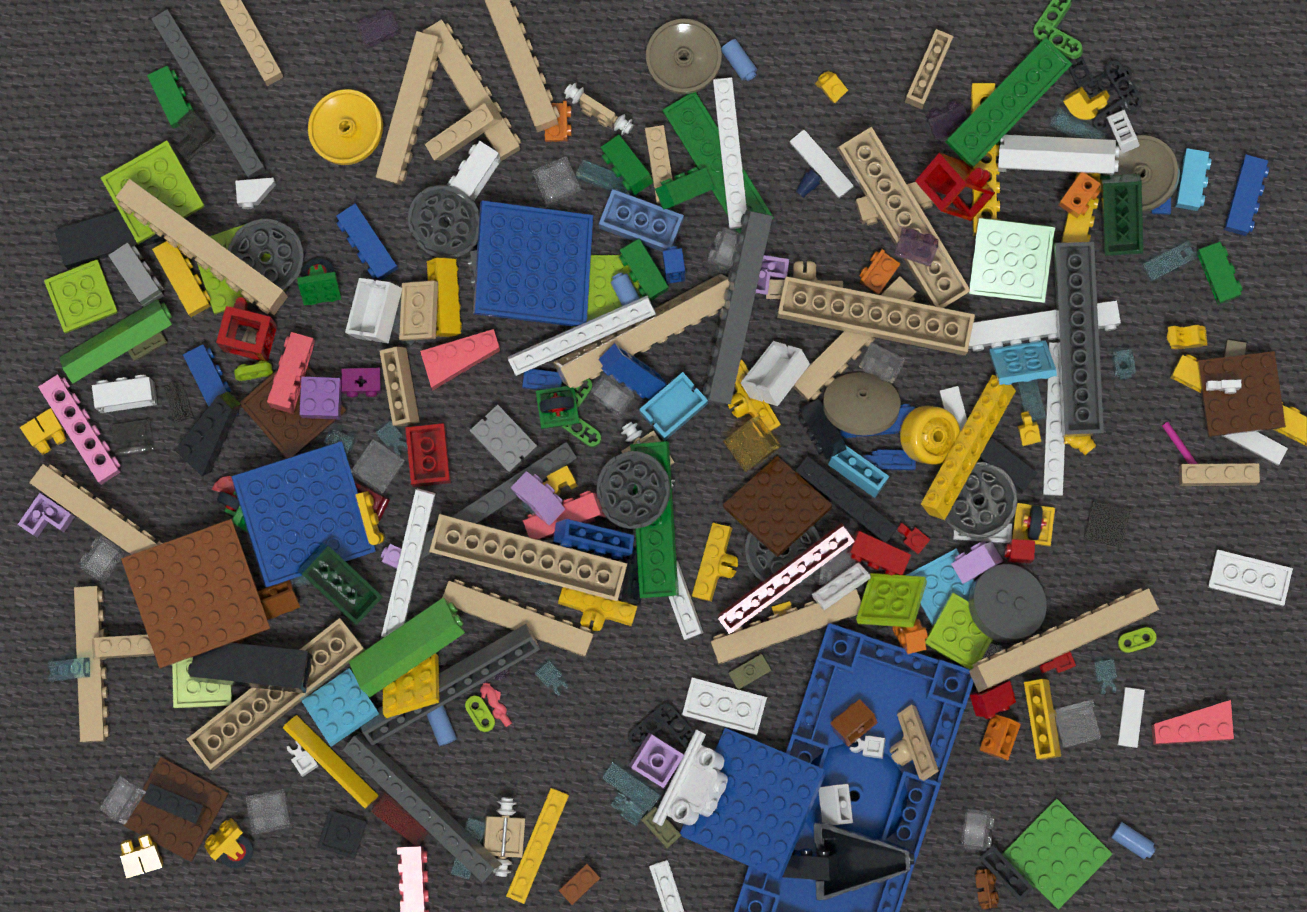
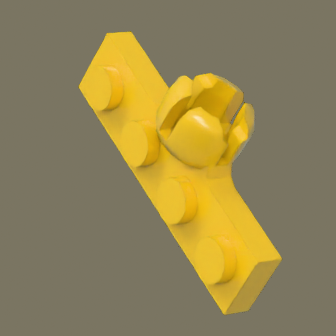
(751, 406)
(714, 562)
(597, 608)

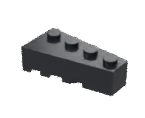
(205, 439)

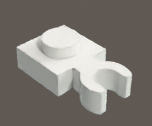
(1228, 386)
(871, 747)
(303, 761)

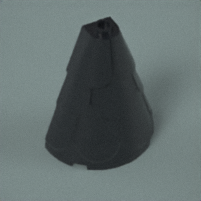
(859, 858)

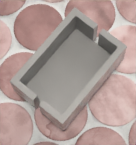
(137, 274)
(503, 439)

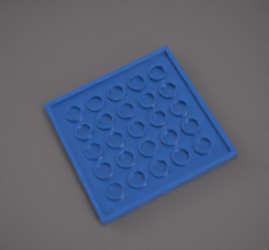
(533, 264)
(299, 506)
(761, 806)

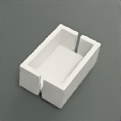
(476, 170)
(373, 310)
(775, 373)
(124, 394)

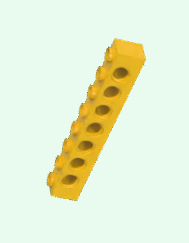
(980, 92)
(967, 448)

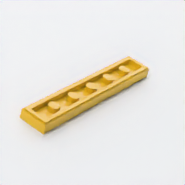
(330, 761)
(537, 845)

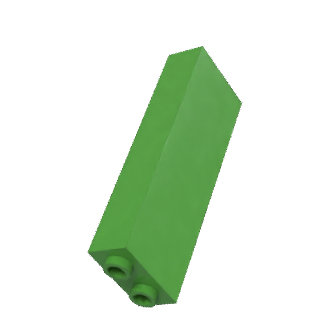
(115, 340)
(407, 647)

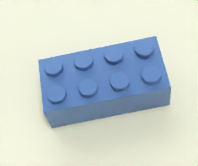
(640, 220)

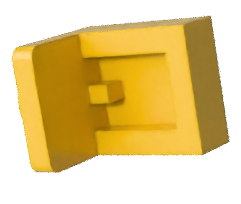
(831, 86)

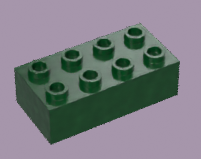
(1122, 214)
(340, 583)

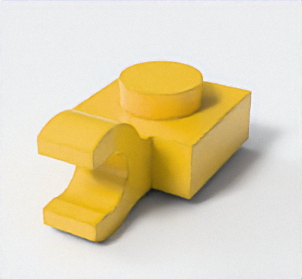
(1029, 430)

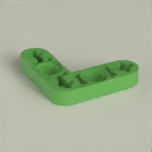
(1050, 26)
(591, 431)

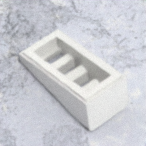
(1128, 141)

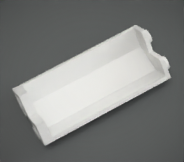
(1058, 154)

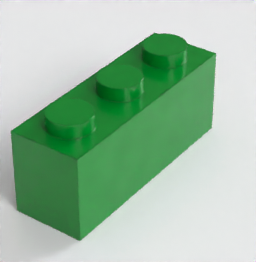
(169, 94)
(626, 165)
(684, 187)
(643, 270)
(1219, 273)

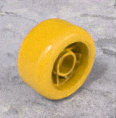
(929, 434)

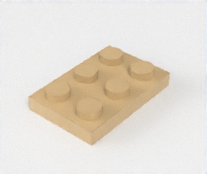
(418, 310)

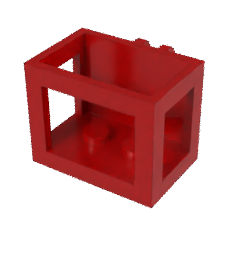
(950, 177)
(240, 316)

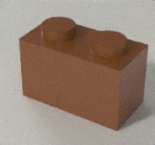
(279, 599)
(853, 722)
(579, 884)

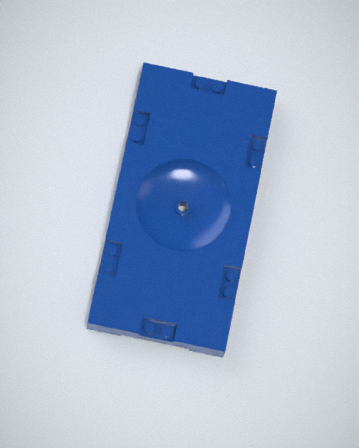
(891, 796)

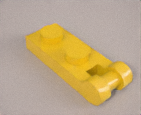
(369, 518)

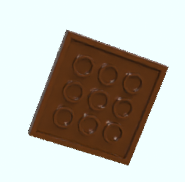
(1253, 406)
(286, 430)
(777, 506)
(168, 829)

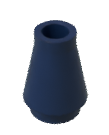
(808, 183)

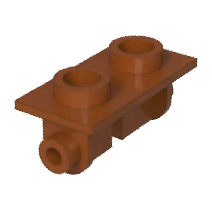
(988, 897)

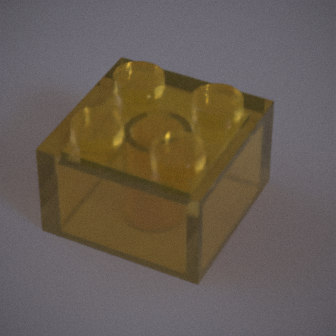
(752, 443)

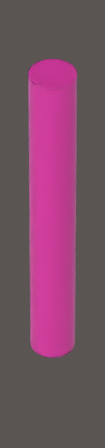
(1178, 443)

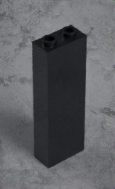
(96, 239)
(253, 667)

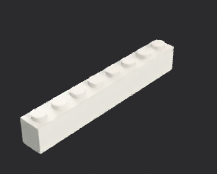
(1032, 327)

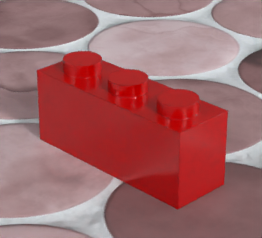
(878, 554)

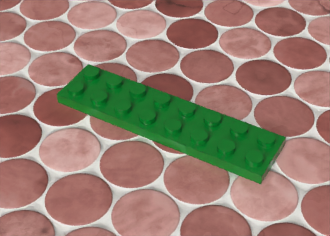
(1008, 103)
(702, 142)
(657, 541)

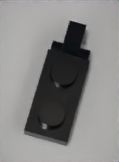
(631, 580)

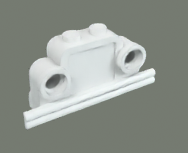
(694, 786)

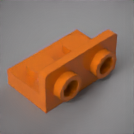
(562, 130)
(879, 272)

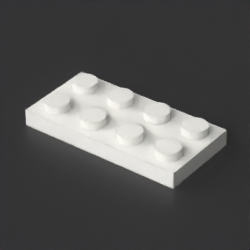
(1250, 578)
(724, 706)

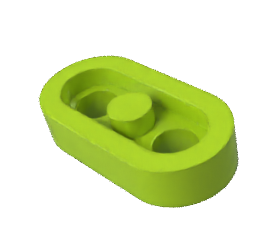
(248, 372)
(1136, 640)
(480, 713)

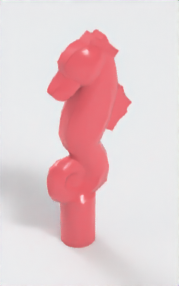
(493, 697)

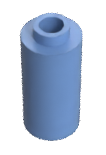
(739, 60)
(624, 289)
(441, 726)
(1133, 841)

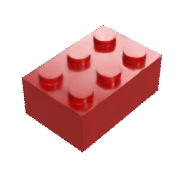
(428, 455)

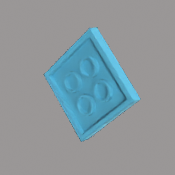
(1022, 362)
(941, 582)
(340, 707)

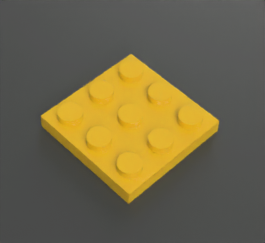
(413, 689)

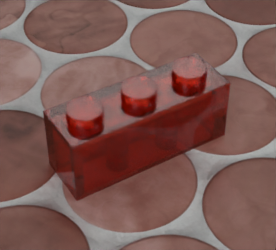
(400, 820)

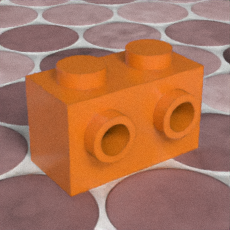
(1080, 195)
(911, 638)
(1000, 734)

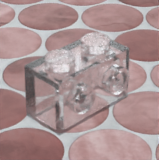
(881, 363)
(122, 800)

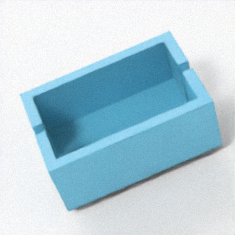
(673, 406)

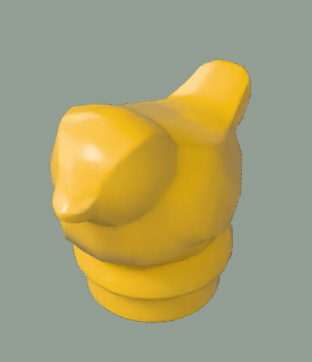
(1083, 443)

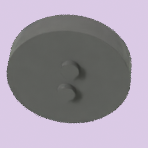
(1007, 603)

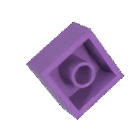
(320, 397)

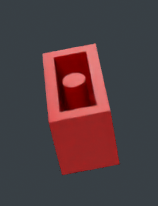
(1020, 551)
(993, 699)

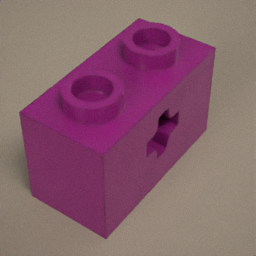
(352, 376)

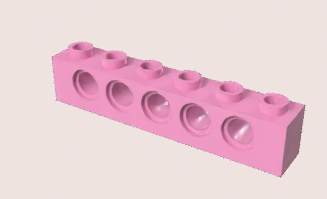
(50, 390)

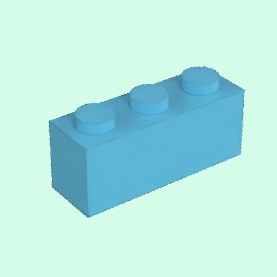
(1193, 179)
(859, 471)

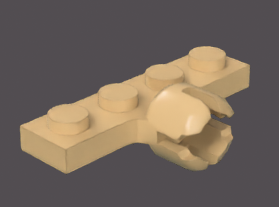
(776, 286)
(914, 744)

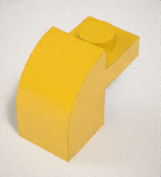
(1084, 107)
(1187, 337)

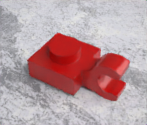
(914, 539)
(1059, 663)

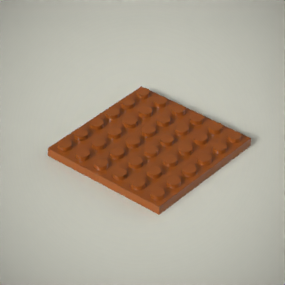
(195, 593)

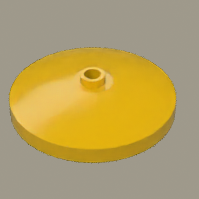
(332, 118)

